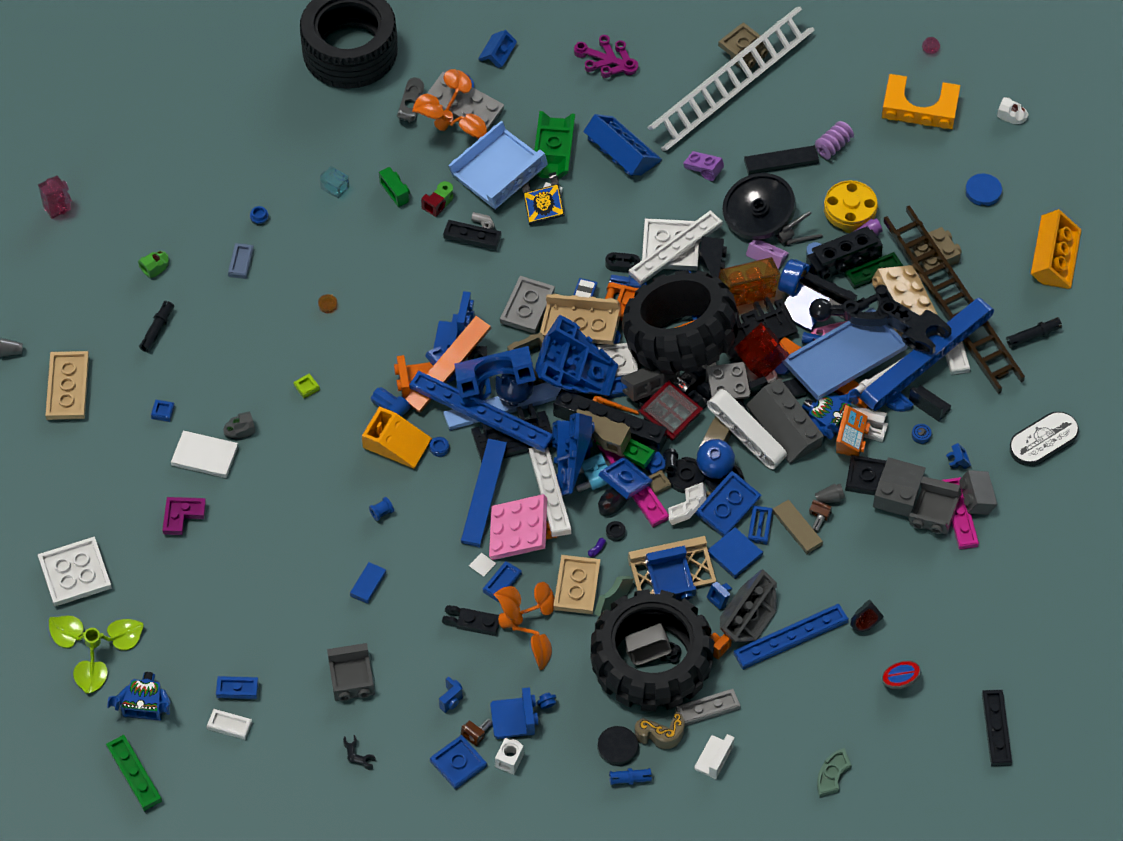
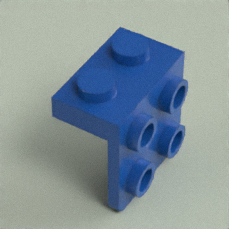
(514, 716)

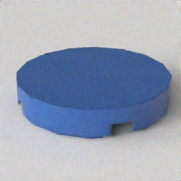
(983, 189)

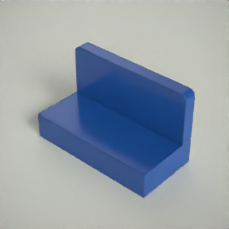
(498, 48)
(446, 333)

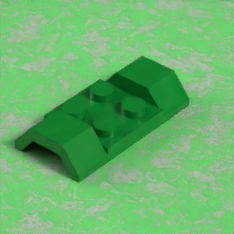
(555, 139)

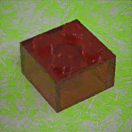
(761, 351)

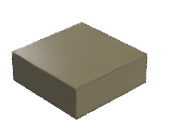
(659, 482)

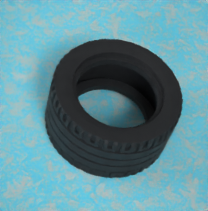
(352, 66)

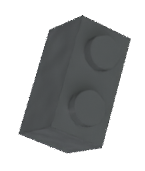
(978, 492)

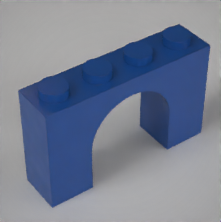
(473, 372)

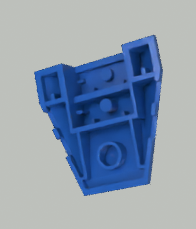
(573, 361)
(571, 442)

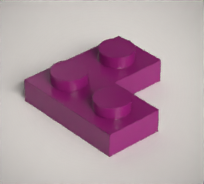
(180, 508)

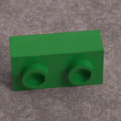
(393, 186)

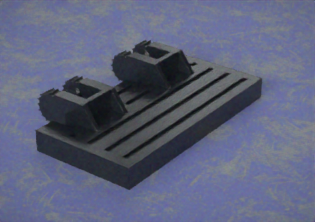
(777, 320)
(514, 446)

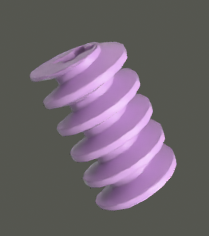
(834, 139)

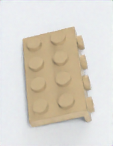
(904, 288)
(593, 315)

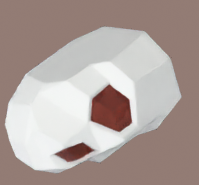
(1012, 112)

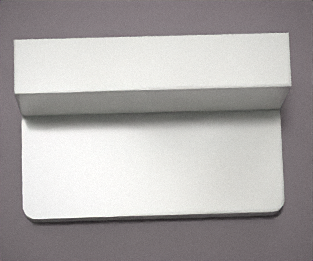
(714, 755)

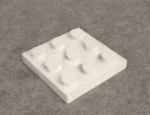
(659, 232)
(74, 571)

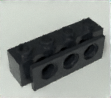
(844, 253)

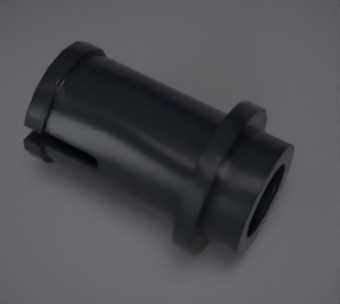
(670, 457)

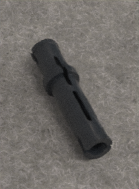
(159, 321)
(1040, 329)

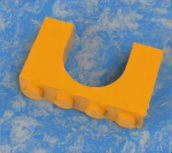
(900, 109)

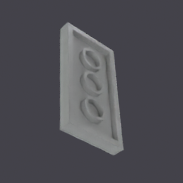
(467, 103)

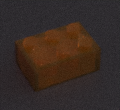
(751, 280)

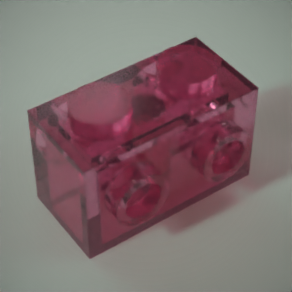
(55, 196)

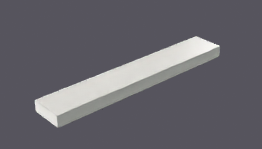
(675, 247)
(549, 486)

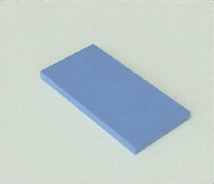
(843, 356)

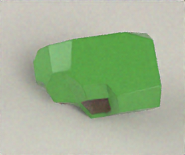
(154, 263)

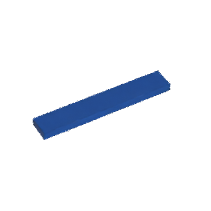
(484, 492)
(790, 636)

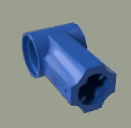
(388, 401)

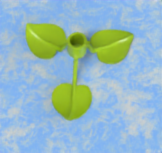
(92, 675)

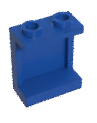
(670, 572)

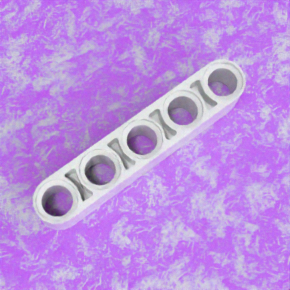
(746, 429)

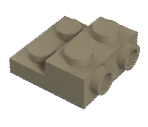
(738, 40)
(944, 242)

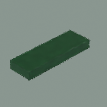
(863, 274)

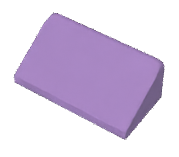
(761, 250)

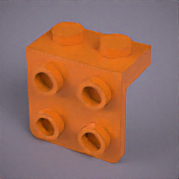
(407, 373)

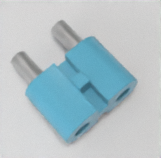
(591, 468)

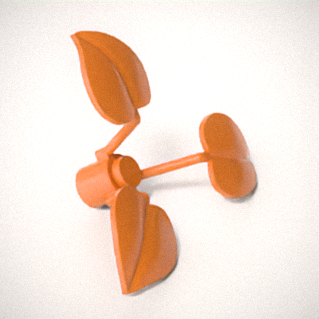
(429, 106)
(512, 617)

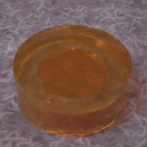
(327, 303)

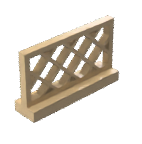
(692, 547)

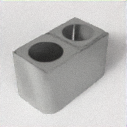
(648, 644)

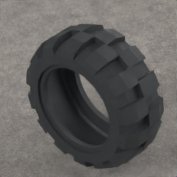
(647, 688)

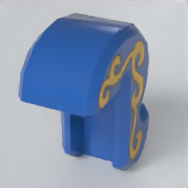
(791, 276)

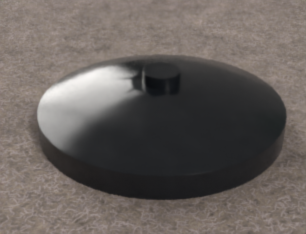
(759, 206)

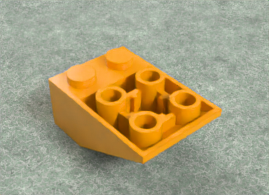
(395, 438)

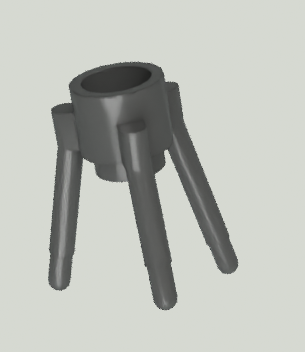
(787, 232)

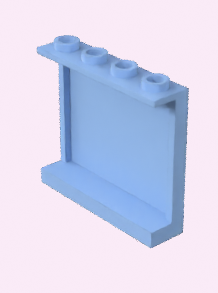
(497, 165)

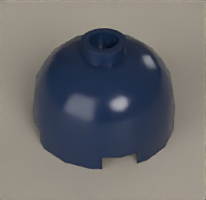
(511, 392)

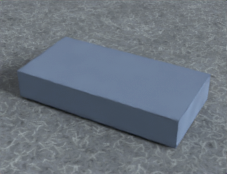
(240, 261)

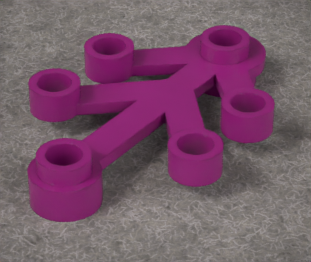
(581, 50)

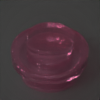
(931, 45)

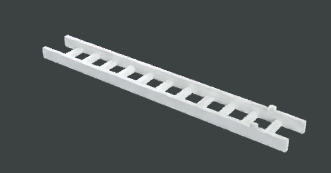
(738, 86)

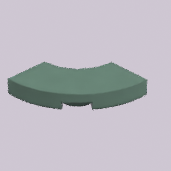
(619, 589)
(831, 771)

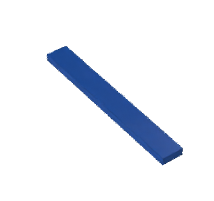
(481, 411)

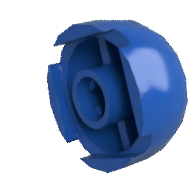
(715, 458)

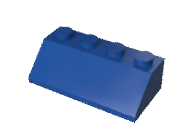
(621, 144)

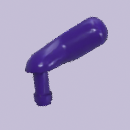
(598, 547)

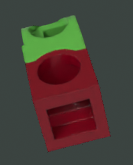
(438, 199)

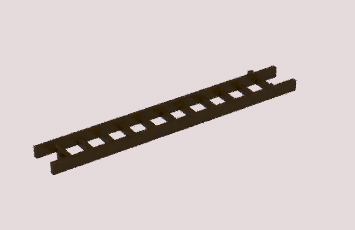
(943, 303)

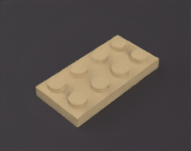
(67, 385)

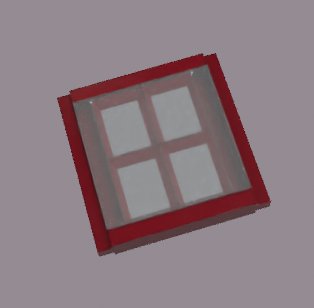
(671, 409)

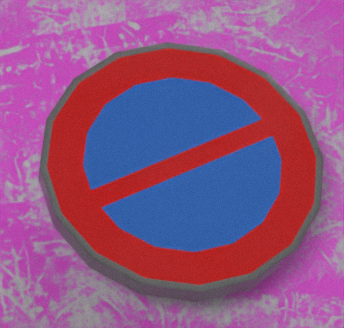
(901, 674)

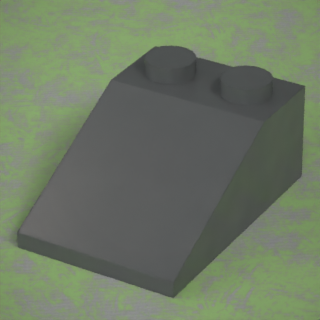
(898, 487)

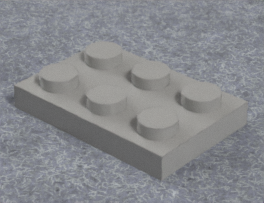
(526, 304)

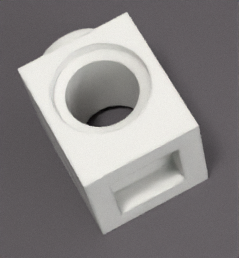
(509, 763)

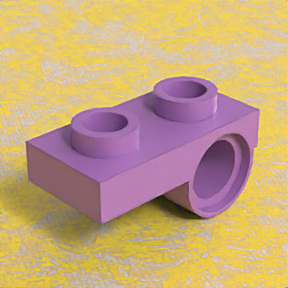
(708, 165)

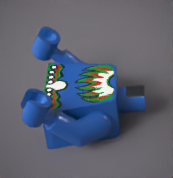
(829, 411)
(142, 699)

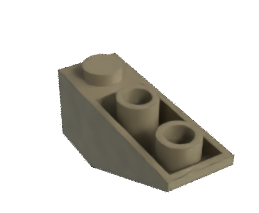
(609, 434)

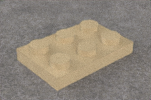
(576, 584)

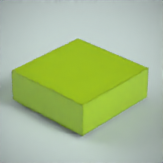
(306, 385)

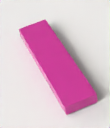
(963, 523)

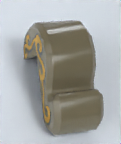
(660, 735)

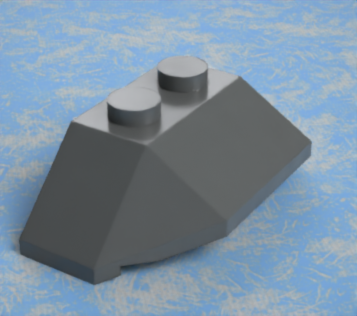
(750, 609)

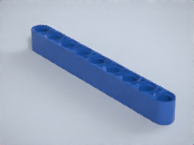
(918, 362)

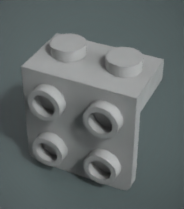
(729, 378)

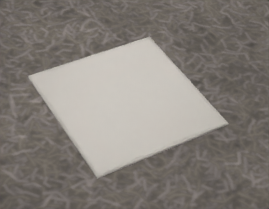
(482, 564)

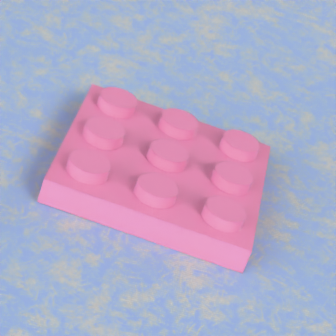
(518, 527)

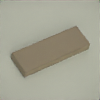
(797, 526)

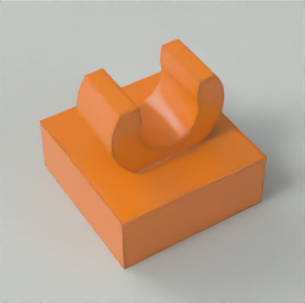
(721, 644)

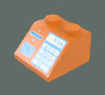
(852, 432)

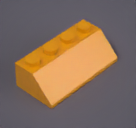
(1056, 250)

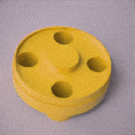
(850, 205)

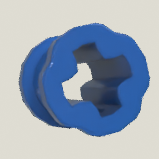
(381, 509)

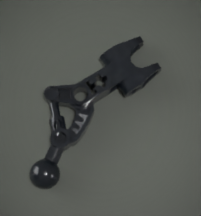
(915, 327)

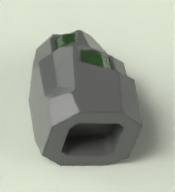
(239, 426)

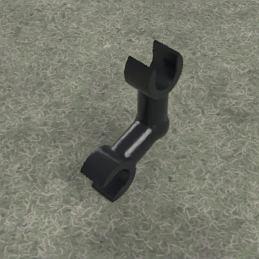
(352, 757)

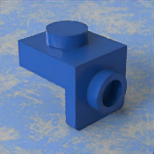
(452, 696)

